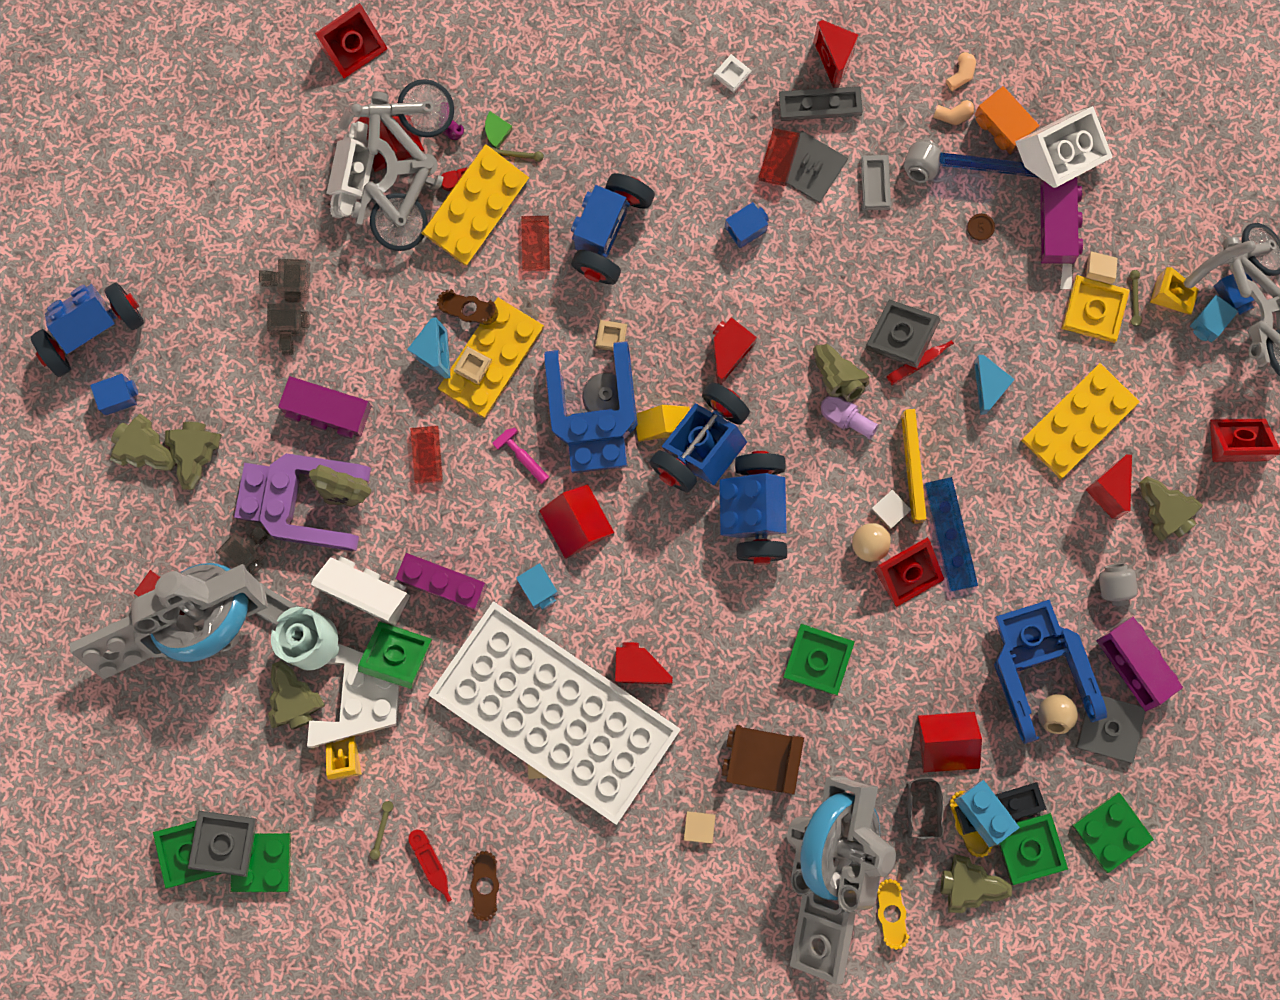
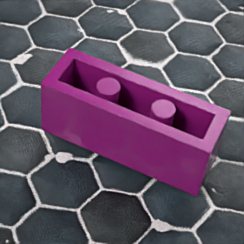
(1060, 222)
(324, 407)
(441, 582)
(1139, 664)

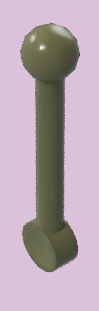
(537, 156)
(1136, 320)
(387, 807)

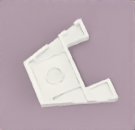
(365, 703)

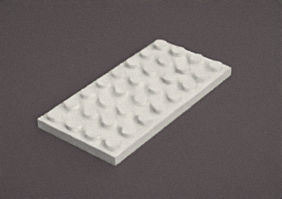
(554, 712)

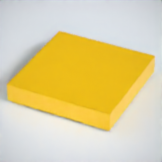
(1095, 309)

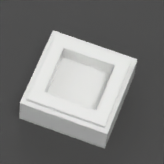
(732, 73)
(891, 509)

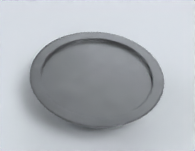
(601, 393)

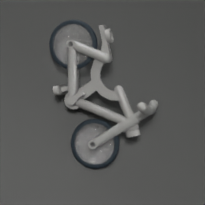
(424, 111)
(1257, 257)

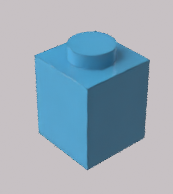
(1213, 319)
(538, 587)

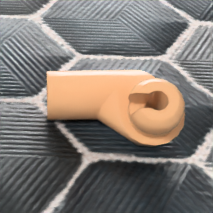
(966, 71)
(956, 115)

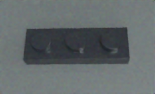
(1018, 802)

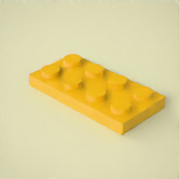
(475, 205)
(507, 345)
(1080, 421)

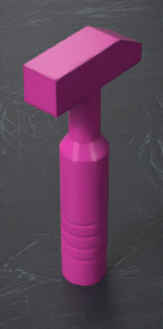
(521, 454)

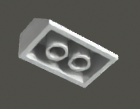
(1065, 147)
(362, 589)

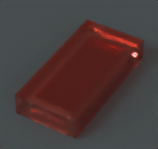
(779, 157)
(535, 243)
(426, 454)

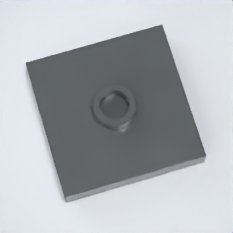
(903, 333)
(1115, 735)
(222, 843)

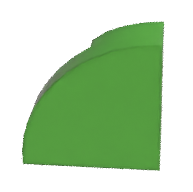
(496, 129)

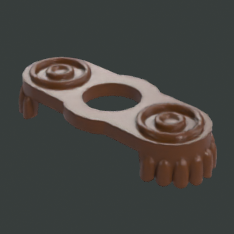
(453, 305)
(484, 904)

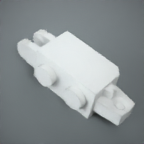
(349, 170)

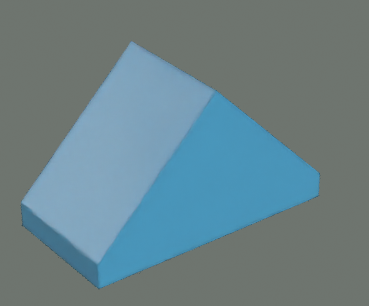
(432, 348)
(990, 382)

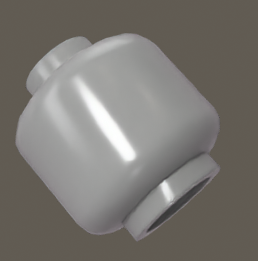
(922, 161)
(1118, 584)

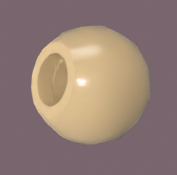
(871, 542)
(1057, 714)

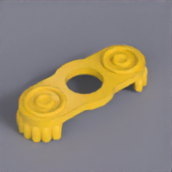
(973, 841)
(893, 932)

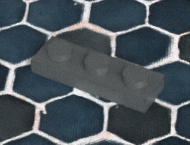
(820, 103)

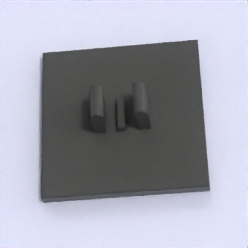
(814, 167)

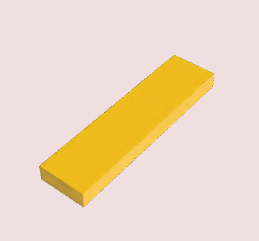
(913, 466)

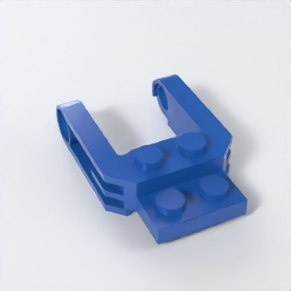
(594, 437)
(1034, 638)

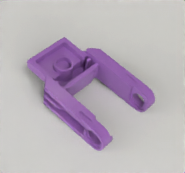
(271, 493)

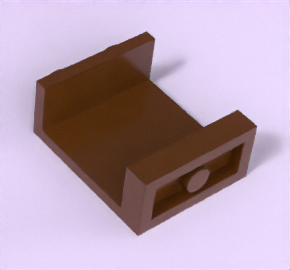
(763, 760)

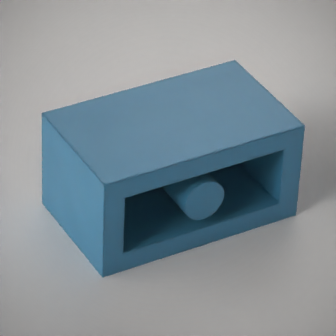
(986, 813)

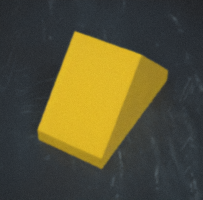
(1172, 293)
(659, 421)
(342, 759)

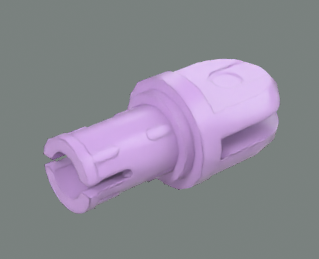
(846, 415)

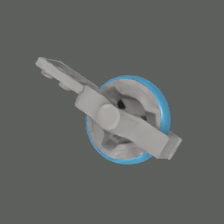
(214, 609)
(849, 832)

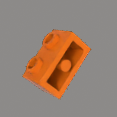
(1005, 119)

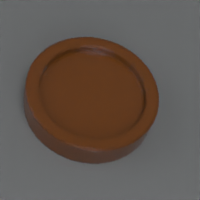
(981, 227)

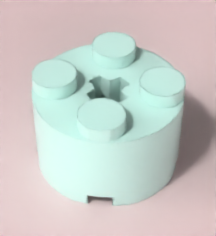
(305, 638)

